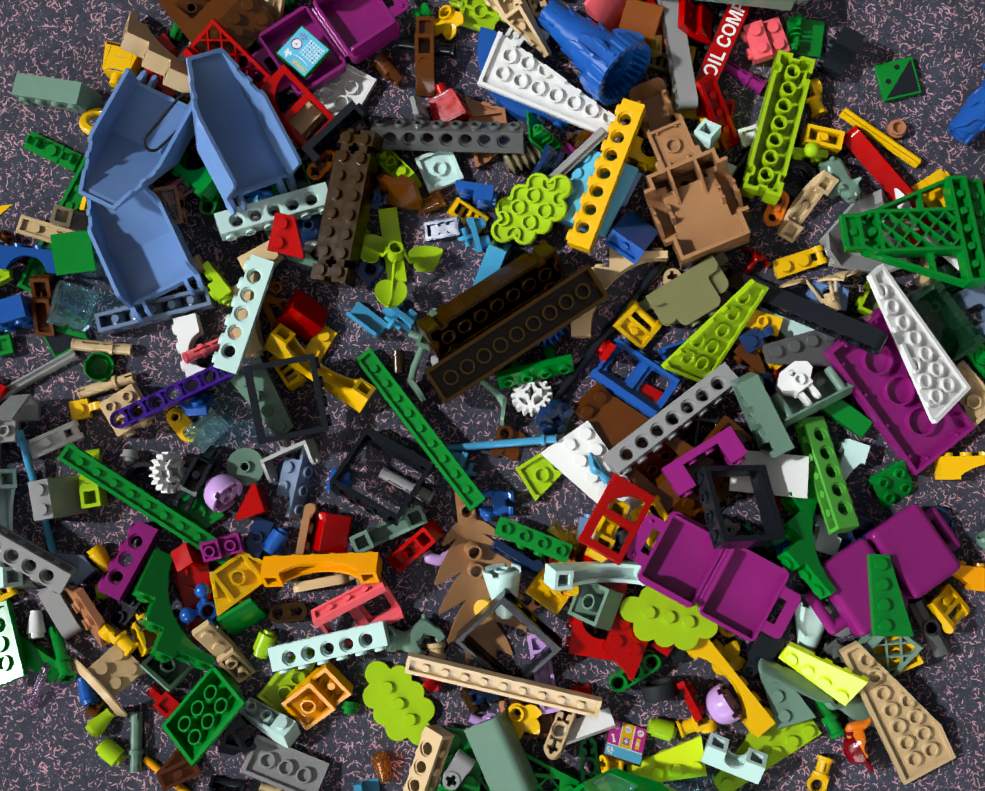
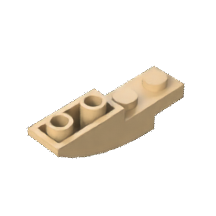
(224, 650)

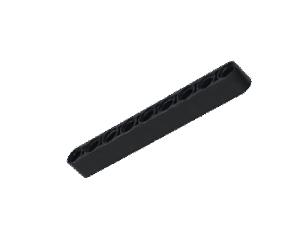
(814, 315)

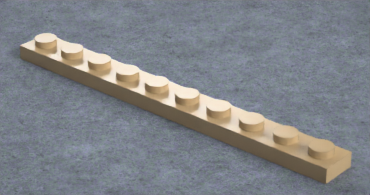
(503, 685)

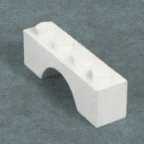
(188, 330)

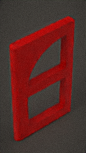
(270, 88)
(616, 488)

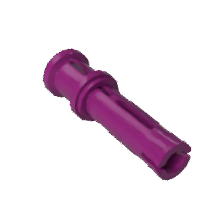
(747, 78)

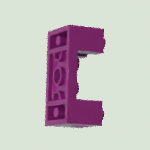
(726, 443)

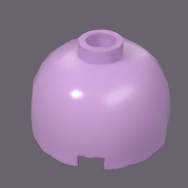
(221, 491)
(721, 706)

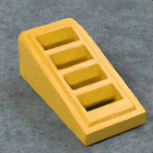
(464, 205)
(298, 378)

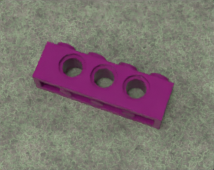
(130, 572)

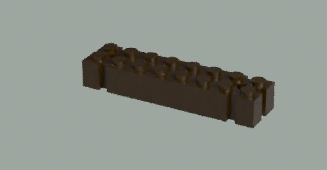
(347, 207)
(491, 300)

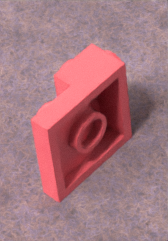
(764, 40)

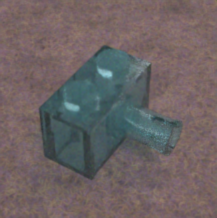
(206, 430)

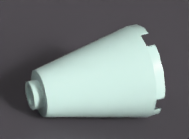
(500, 577)
(808, 626)

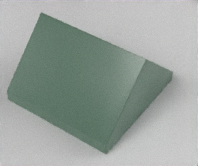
(166, 673)

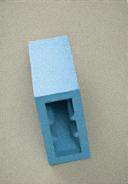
(493, 259)

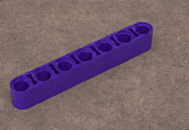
(167, 401)

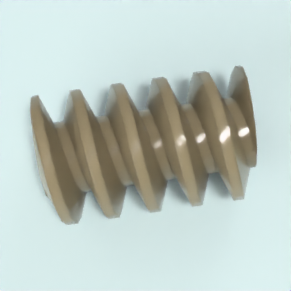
(515, 160)

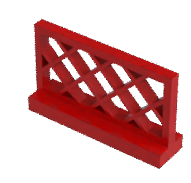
(193, 50)

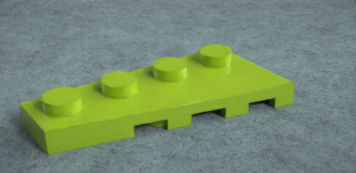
(538, 475)
(282, 684)

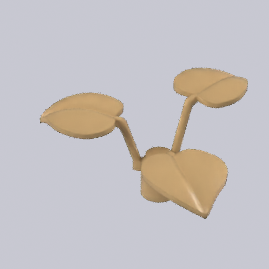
(830, 299)

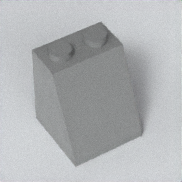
(55, 498)

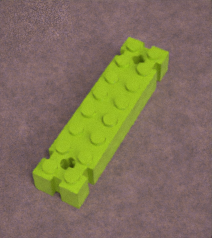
(777, 127)

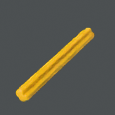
(881, 138)

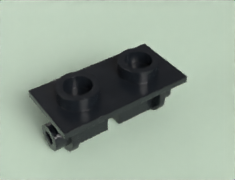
(126, 611)

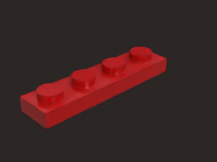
(717, 110)

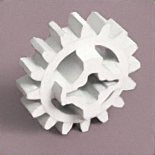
(533, 394)
(167, 472)

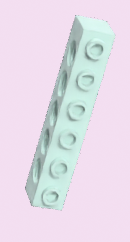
(264, 207)
(252, 265)
(279, 653)

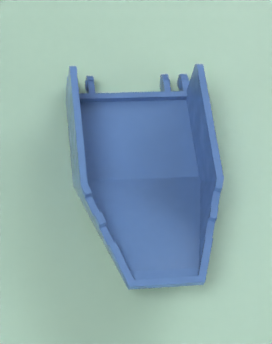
(237, 130)
(116, 159)
(141, 250)

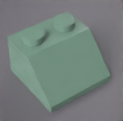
(596, 605)

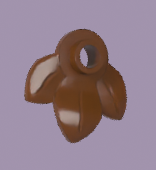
(510, 452)

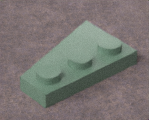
(785, 703)

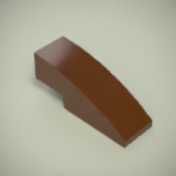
(42, 291)

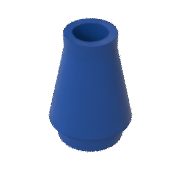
(87, 694)

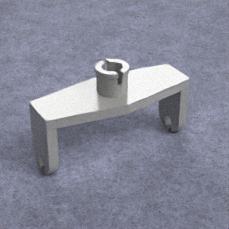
(286, 448)

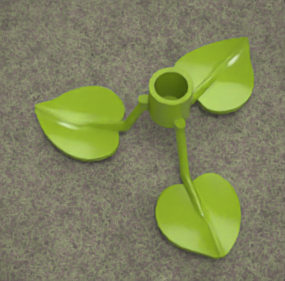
(394, 292)

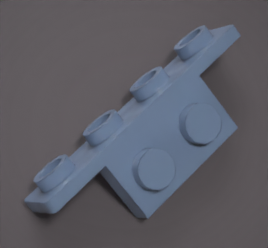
(295, 483)

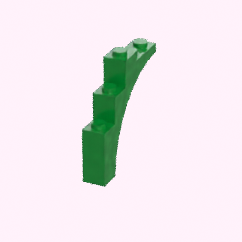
(801, 552)
(159, 617)

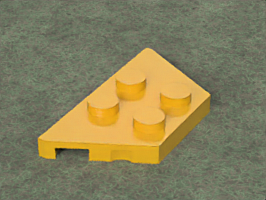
(235, 581)

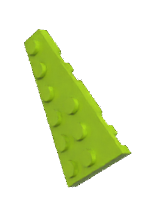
(714, 339)
(775, 743)

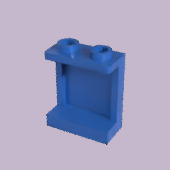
(631, 237)

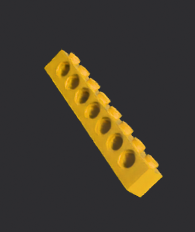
(626, 110)

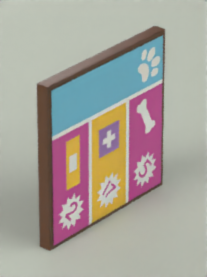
(625, 743)

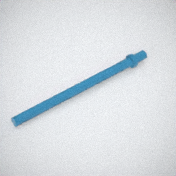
(542, 439)
(22, 443)

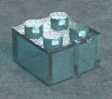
(72, 306)

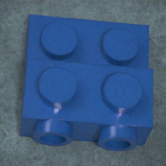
(482, 194)

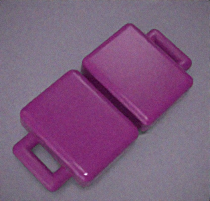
(344, 26)
(918, 559)
(727, 584)

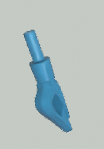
(597, 469)

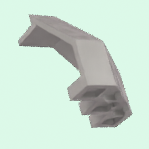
(833, 242)
(14, 412)

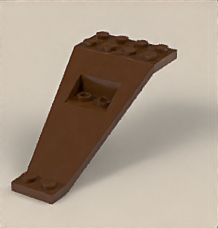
(239, 17)
(615, 421)

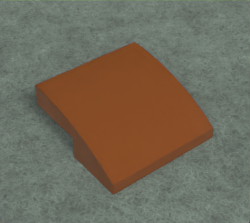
(641, 17)

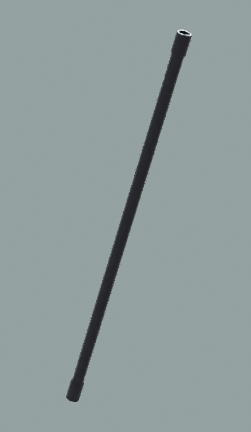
(637, 294)

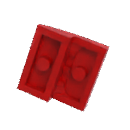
(695, 21)

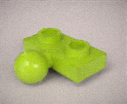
(810, 152)

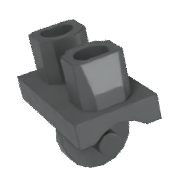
(831, 651)

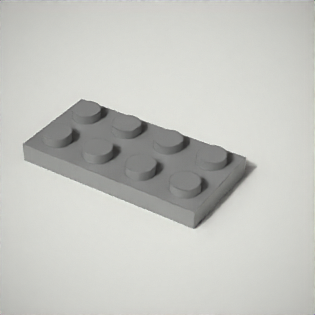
(284, 766)

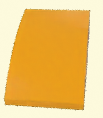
(317, 695)

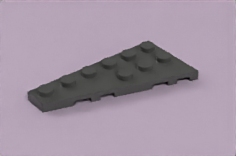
(800, 347)

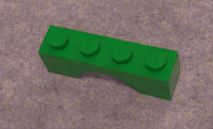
(199, 178)

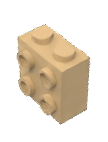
(119, 400)

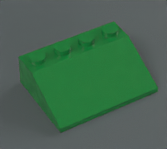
(204, 713)

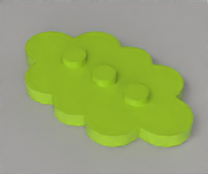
(531, 208)
(665, 620)
(397, 701)

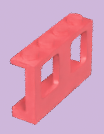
(352, 602)

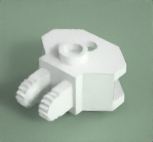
(796, 380)

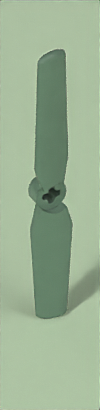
(792, 679)

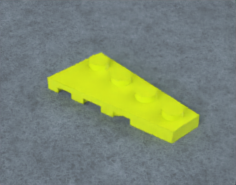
(829, 677)
(673, 763)

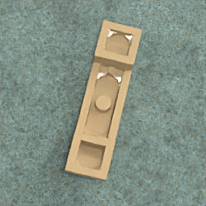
(804, 203)

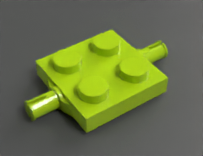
(477, 14)

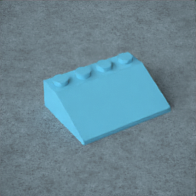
(579, 180)

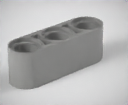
(61, 613)

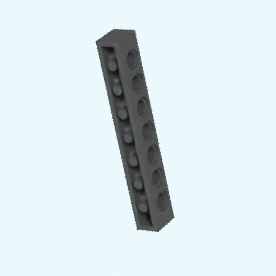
(457, 141)

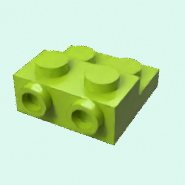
(219, 287)

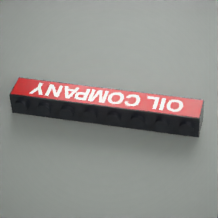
(723, 41)

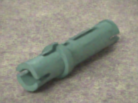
(136, 741)

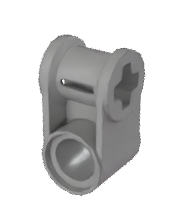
(459, 767)

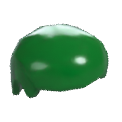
(99, 366)

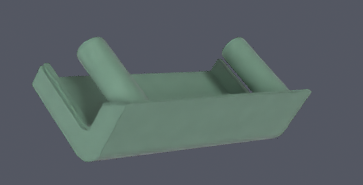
(826, 382)
(501, 754)

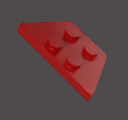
(624, 646)

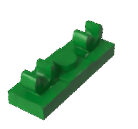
(53, 151)

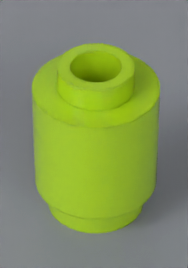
(265, 639)
(661, 729)
(111, 752)

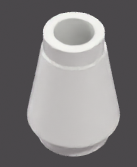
(36, 626)

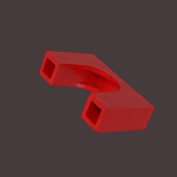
(582, 642)

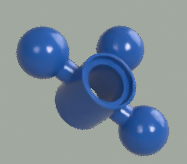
(188, 614)

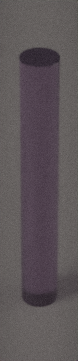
(38, 686)

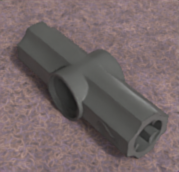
(934, 637)

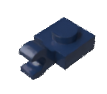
(377, 200)
(753, 339)

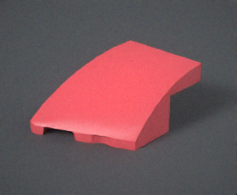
(605, 11)

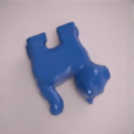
(499, 506)

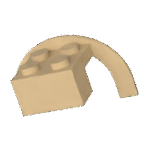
(111, 676)

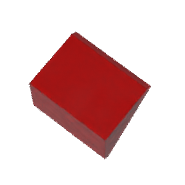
(303, 315)
(253, 503)
(331, 532)

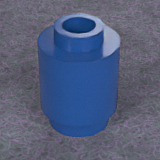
(276, 541)

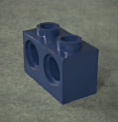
(366, 278)

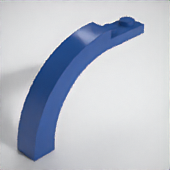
(513, 108)

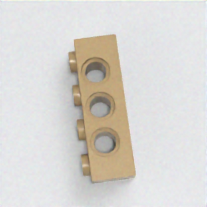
(429, 759)

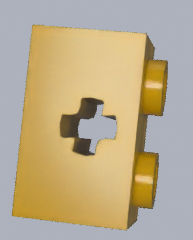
(825, 137)

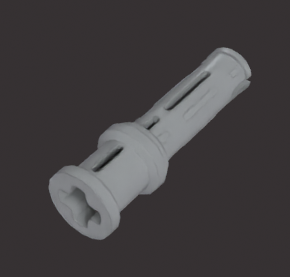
(399, 481)

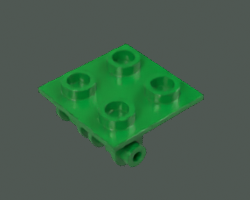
(804, 35)
(540, 134)
(892, 483)

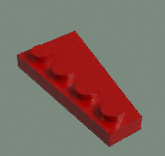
(186, 584)

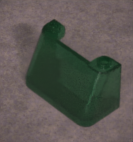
(945, 319)

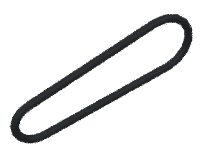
(156, 124)

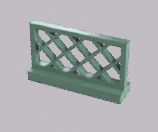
(870, 642)

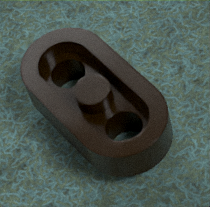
(289, 612)

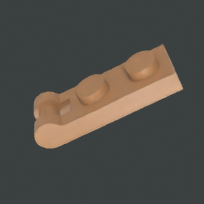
(306, 529)

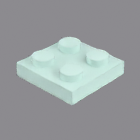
(438, 170)

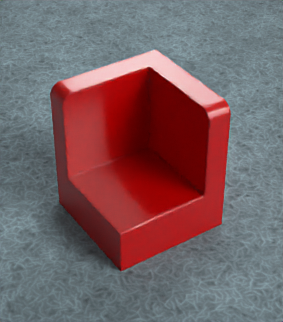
(185, 556)

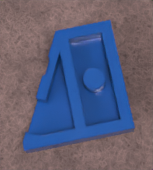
(198, 404)

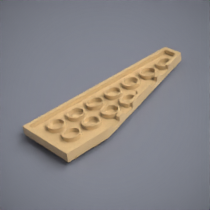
(905, 727)

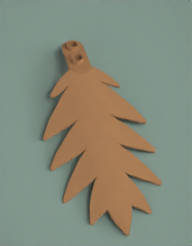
(470, 556)

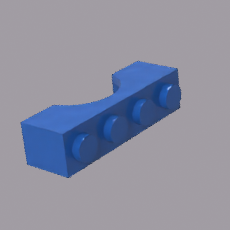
(10, 254)

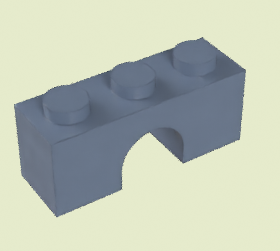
(973, 298)

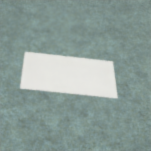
(786, 474)

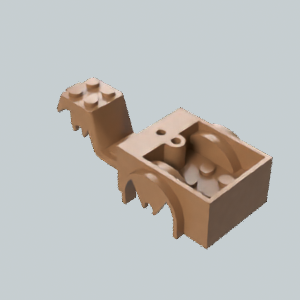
(708, 210)

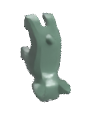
(846, 186)
(412, 638)

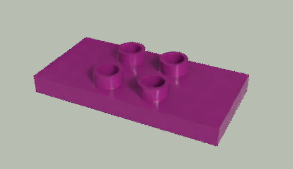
(892, 401)

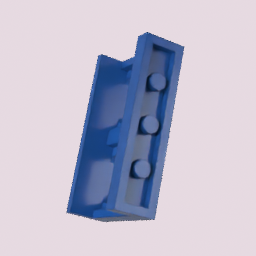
(628, 389)

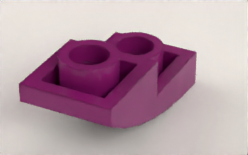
(222, 547)

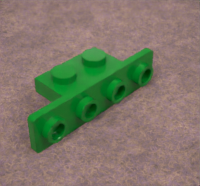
(535, 540)

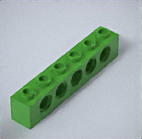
(826, 475)

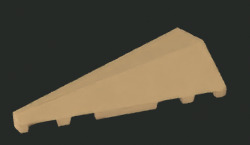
(520, 18)

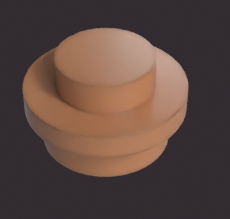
(896, 128)

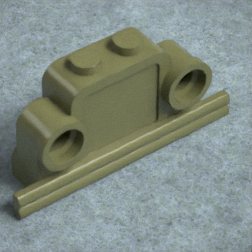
(690, 294)

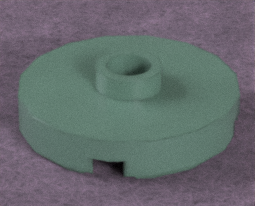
(252, 458)

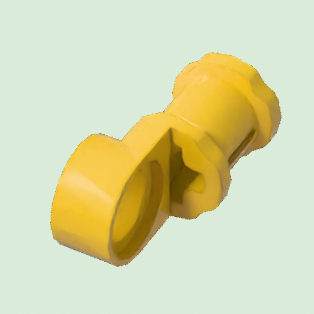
(814, 101)
(122, 640)
(689, 726)
(821, 772)

